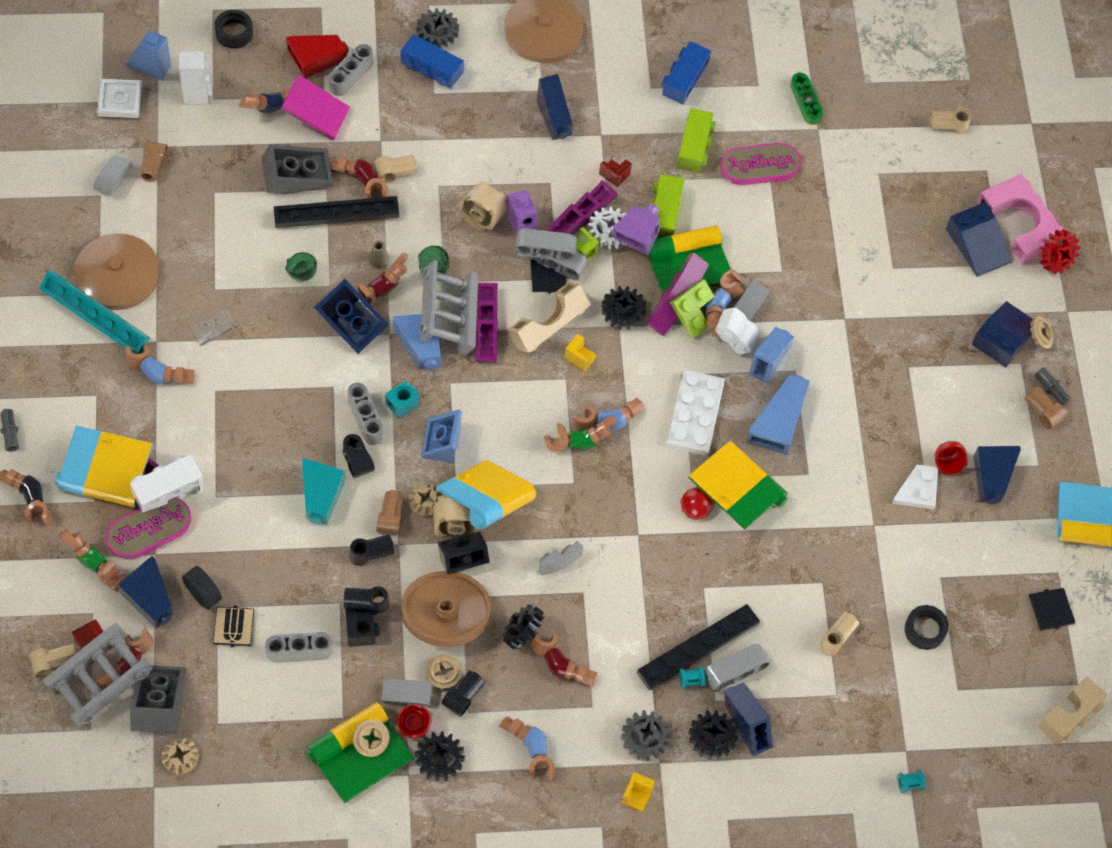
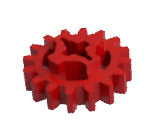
(1059, 251)

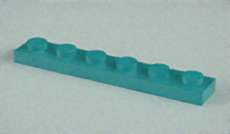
(93, 312)

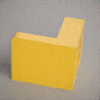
(578, 354)
(638, 792)

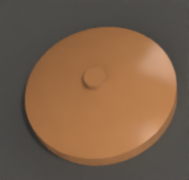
(543, 29)
(117, 270)
(446, 608)

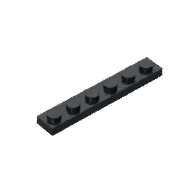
(336, 212)
(698, 647)

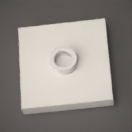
(119, 98)

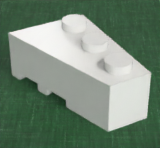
(195, 77)
(166, 483)

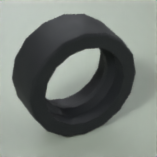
(233, 16)
(201, 587)
(933, 613)

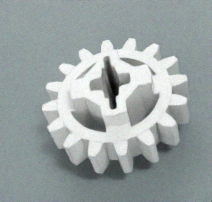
(604, 223)

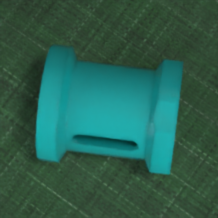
(692, 677)
(911, 781)

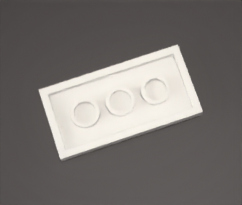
(695, 412)

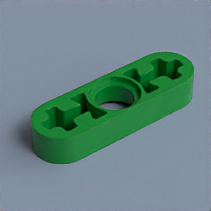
(805, 107)

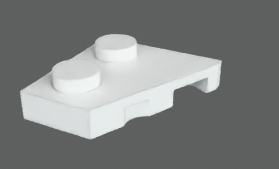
(919, 488)

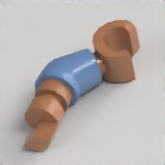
(731, 289)
(155, 370)
(622, 415)
(534, 741)

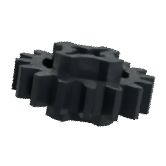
(623, 307)
(523, 626)
(721, 735)
(447, 752)

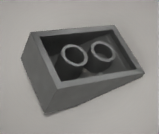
(295, 169)
(158, 700)

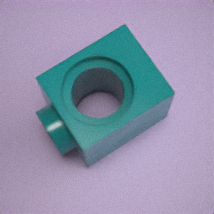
(402, 407)

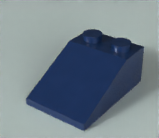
(979, 239)
(350, 315)
(1004, 334)

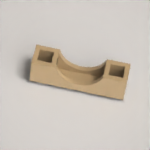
(568, 303)

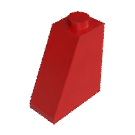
(316, 52)

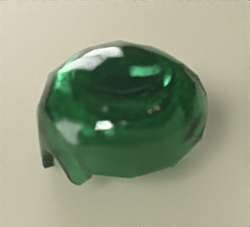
(432, 253)
(301, 266)

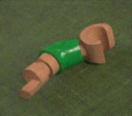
(580, 439)
(93, 559)

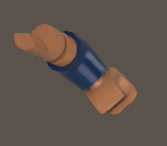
(264, 102)

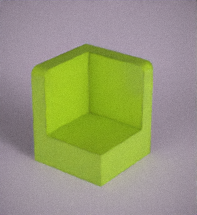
(587, 244)

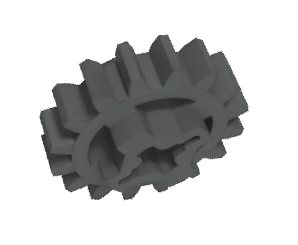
(437, 27)
(658, 739)

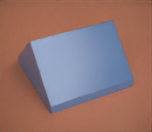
(442, 437)

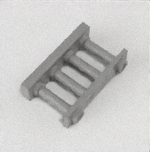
(466, 302)
(77, 667)

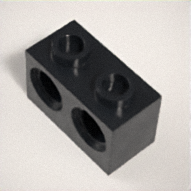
(357, 620)

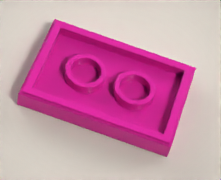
(315, 107)

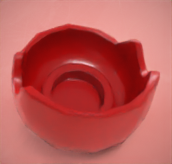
(951, 457)
(696, 504)
(414, 721)

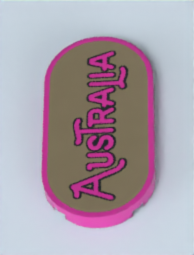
(760, 163)
(146, 531)

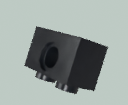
(463, 552)

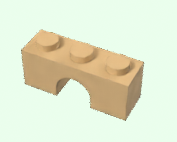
(1060, 724)

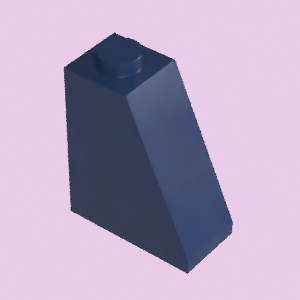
(554, 107)
(994, 470)
(147, 593)
(749, 718)

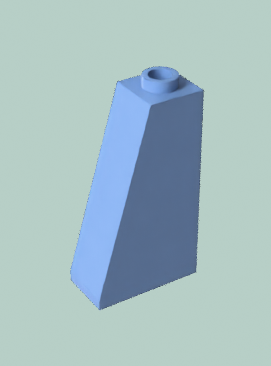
(779, 418)

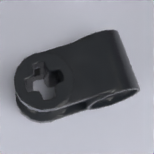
(356, 456)

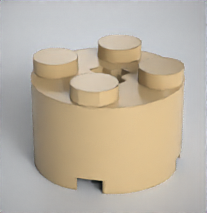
(483, 206)
(451, 519)

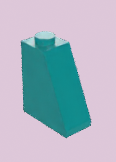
(321, 490)

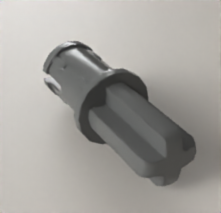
(1052, 386)
(9, 430)

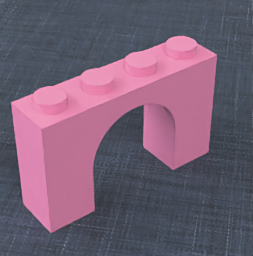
(1019, 194)

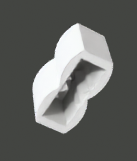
(737, 331)

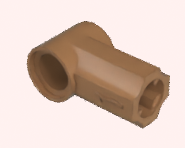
(153, 156)
(1049, 412)
(390, 517)

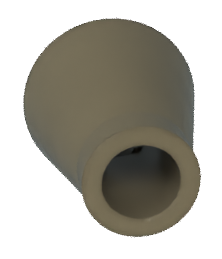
(378, 255)

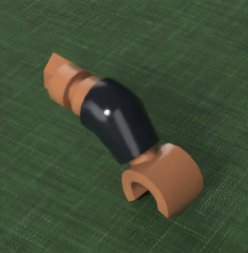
(32, 493)

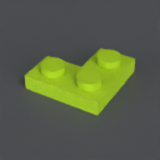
(688, 307)

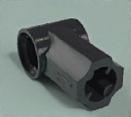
(373, 549)
(363, 599)
(460, 697)

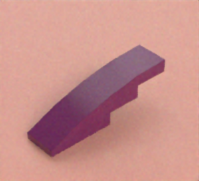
(578, 215)
(664, 314)
(487, 322)

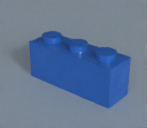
(432, 61)
(686, 72)

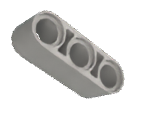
(351, 69)
(546, 244)
(571, 269)
(365, 422)
(289, 654)
(736, 667)

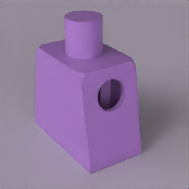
(521, 208)
(639, 228)

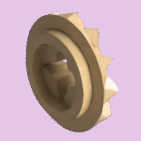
(1041, 332)
(415, 499)
(448, 663)
(375, 747)
(190, 758)

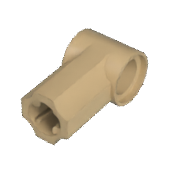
(951, 120)
(389, 169)
(839, 633)
(46, 661)

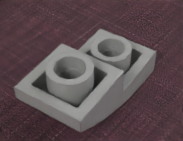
(111, 175)
(752, 299)
(555, 561)
(406, 692)

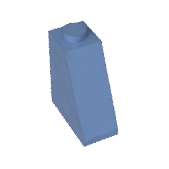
(151, 56)
(771, 354)
(425, 355)

